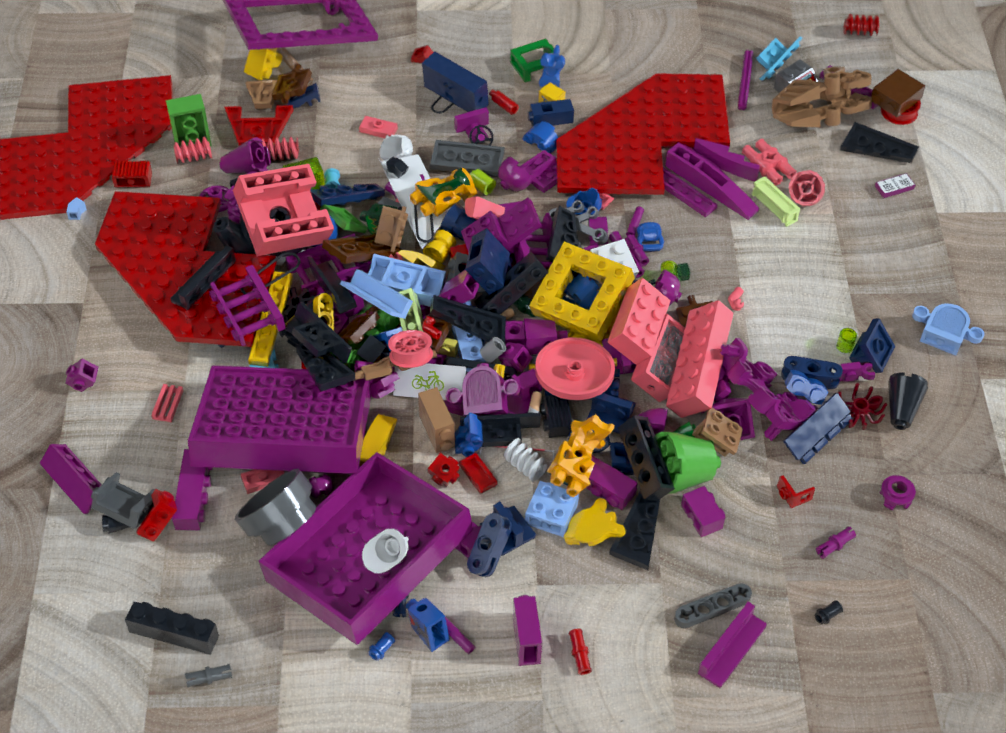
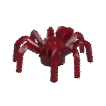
(862, 406)

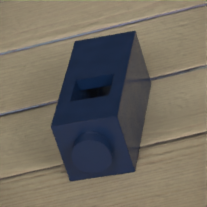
(552, 112)

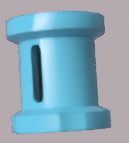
(332, 176)

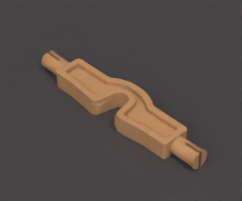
(380, 369)

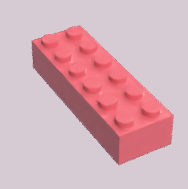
(699, 359)

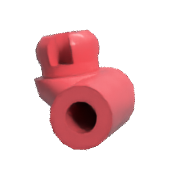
(734, 300)

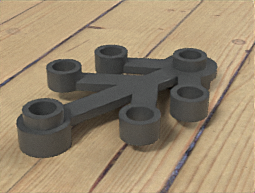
(583, 217)

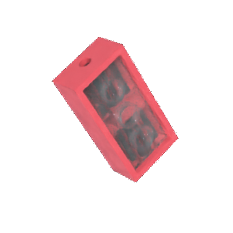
(656, 372)

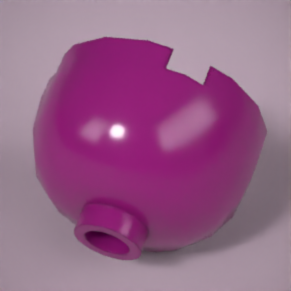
(513, 176)
(669, 286)

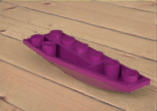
(710, 179)

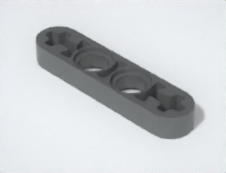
(711, 602)

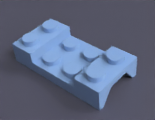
(406, 275)

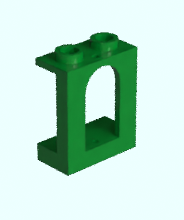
(521, 66)

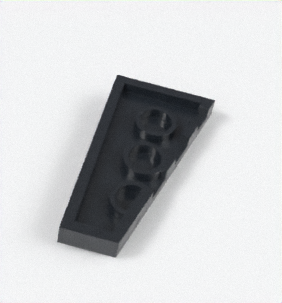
(470, 319)
(325, 369)

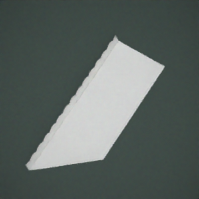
(404, 187)

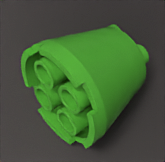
(688, 459)

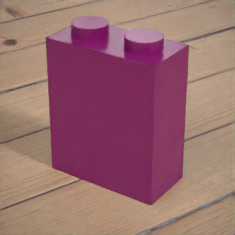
(527, 630)

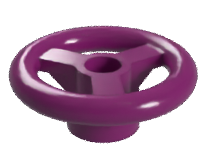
(216, 191)

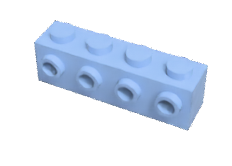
(468, 344)

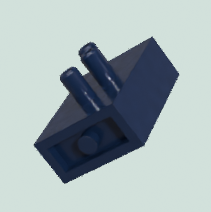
(487, 261)

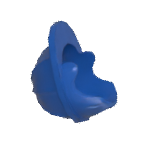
(588, 198)

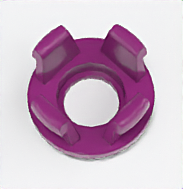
(893, 498)

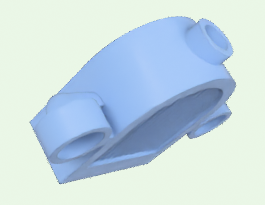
(947, 327)

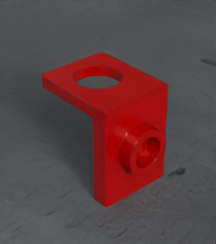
(792, 498)

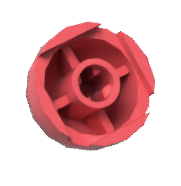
(807, 188)

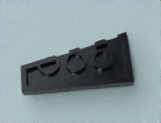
(874, 143)
(562, 231)
(639, 536)

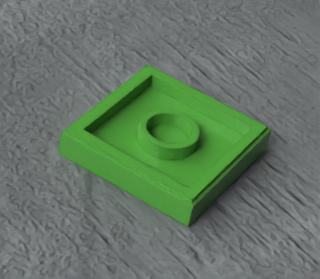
(345, 219)

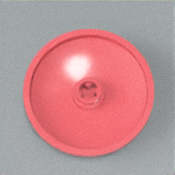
(574, 368)

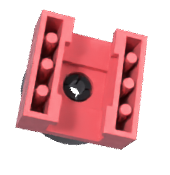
(281, 196)

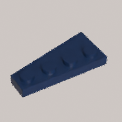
(346, 194)

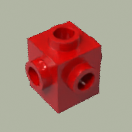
(443, 463)

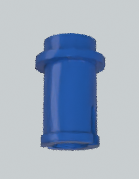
(383, 644)

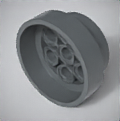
(278, 508)

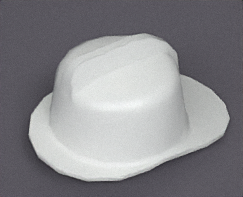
(385, 551)

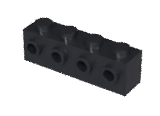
(172, 627)

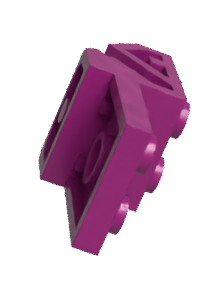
(509, 227)

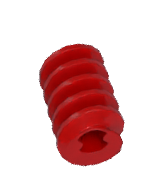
(861, 24)

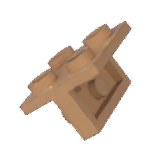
(391, 227)
(721, 431)

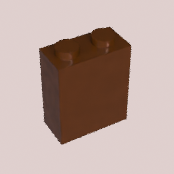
(897, 92)

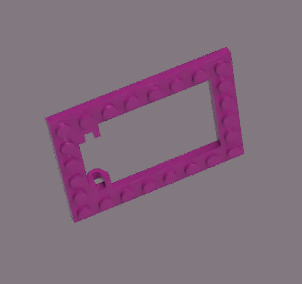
(358, 30)

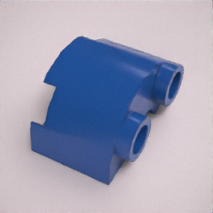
(543, 135)
(582, 290)
(469, 437)

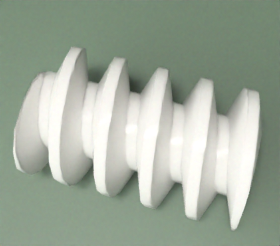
(524, 461)

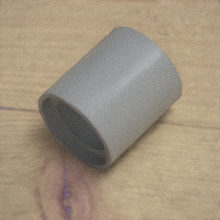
(492, 349)

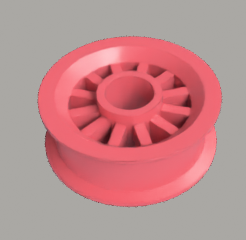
(410, 348)

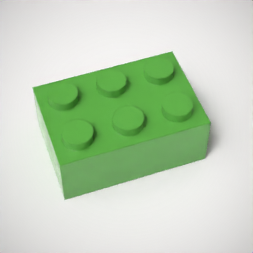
(188, 119)

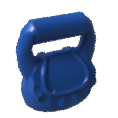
(650, 232)

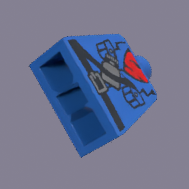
(428, 623)

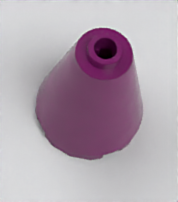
(246, 158)

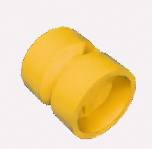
(440, 246)

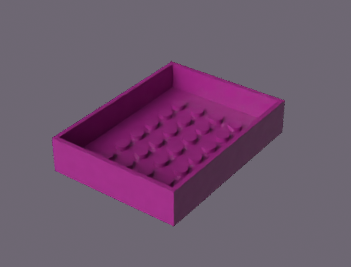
(278, 421)
(323, 559)

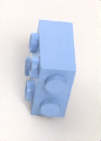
(551, 509)

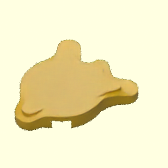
(593, 525)

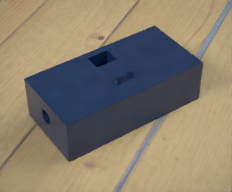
(454, 83)

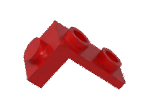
(159, 516)

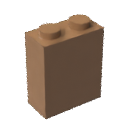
(436, 420)

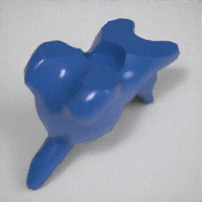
(552, 65)

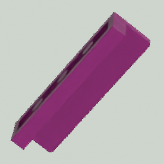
(70, 475)
(732, 646)

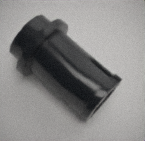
(824, 615)

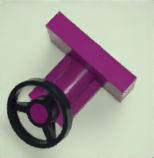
(473, 125)

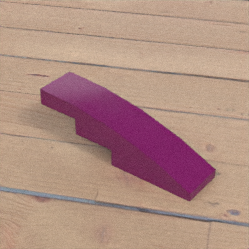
(726, 160)

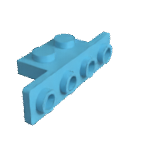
(773, 54)

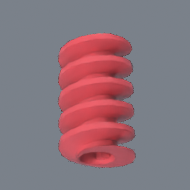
(283, 148)
(190, 150)

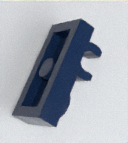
(311, 92)

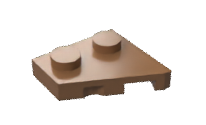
(261, 93)

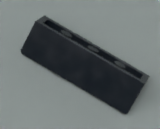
(201, 280)
(331, 285)

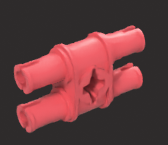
(769, 161)

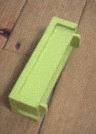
(776, 201)

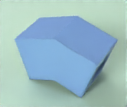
(75, 209)

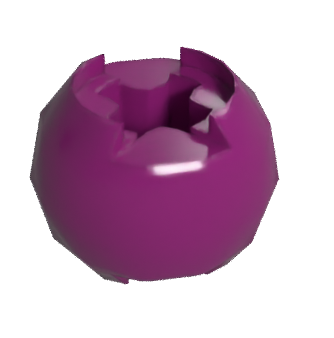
(321, 485)

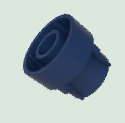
(456, 221)

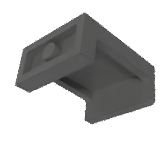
(121, 502)

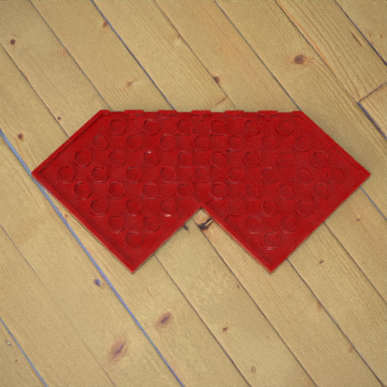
(104, 126)
(622, 143)
(159, 246)

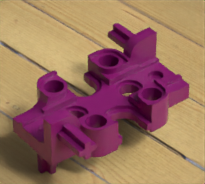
(784, 409)

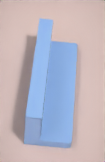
(378, 294)

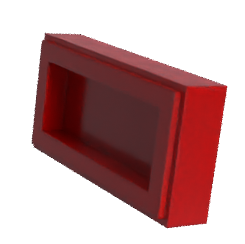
(478, 473)

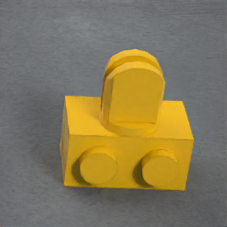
(261, 61)

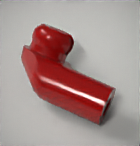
(427, 327)

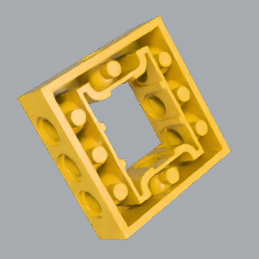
(592, 322)

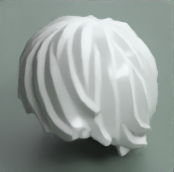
(395, 146)

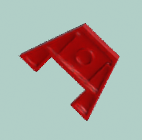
(265, 128)

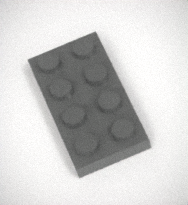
(456, 155)

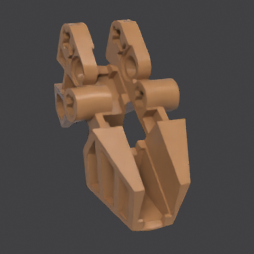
(793, 102)

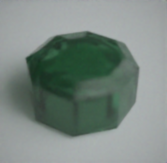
(683, 271)

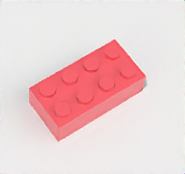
(639, 321)

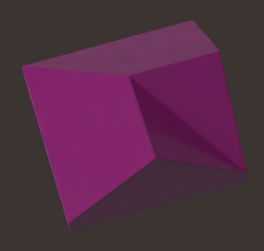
(738, 411)

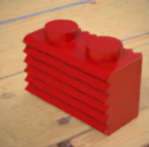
(132, 174)

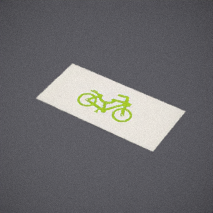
(428, 377)

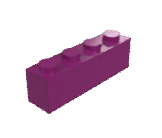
(610, 484)
(191, 495)

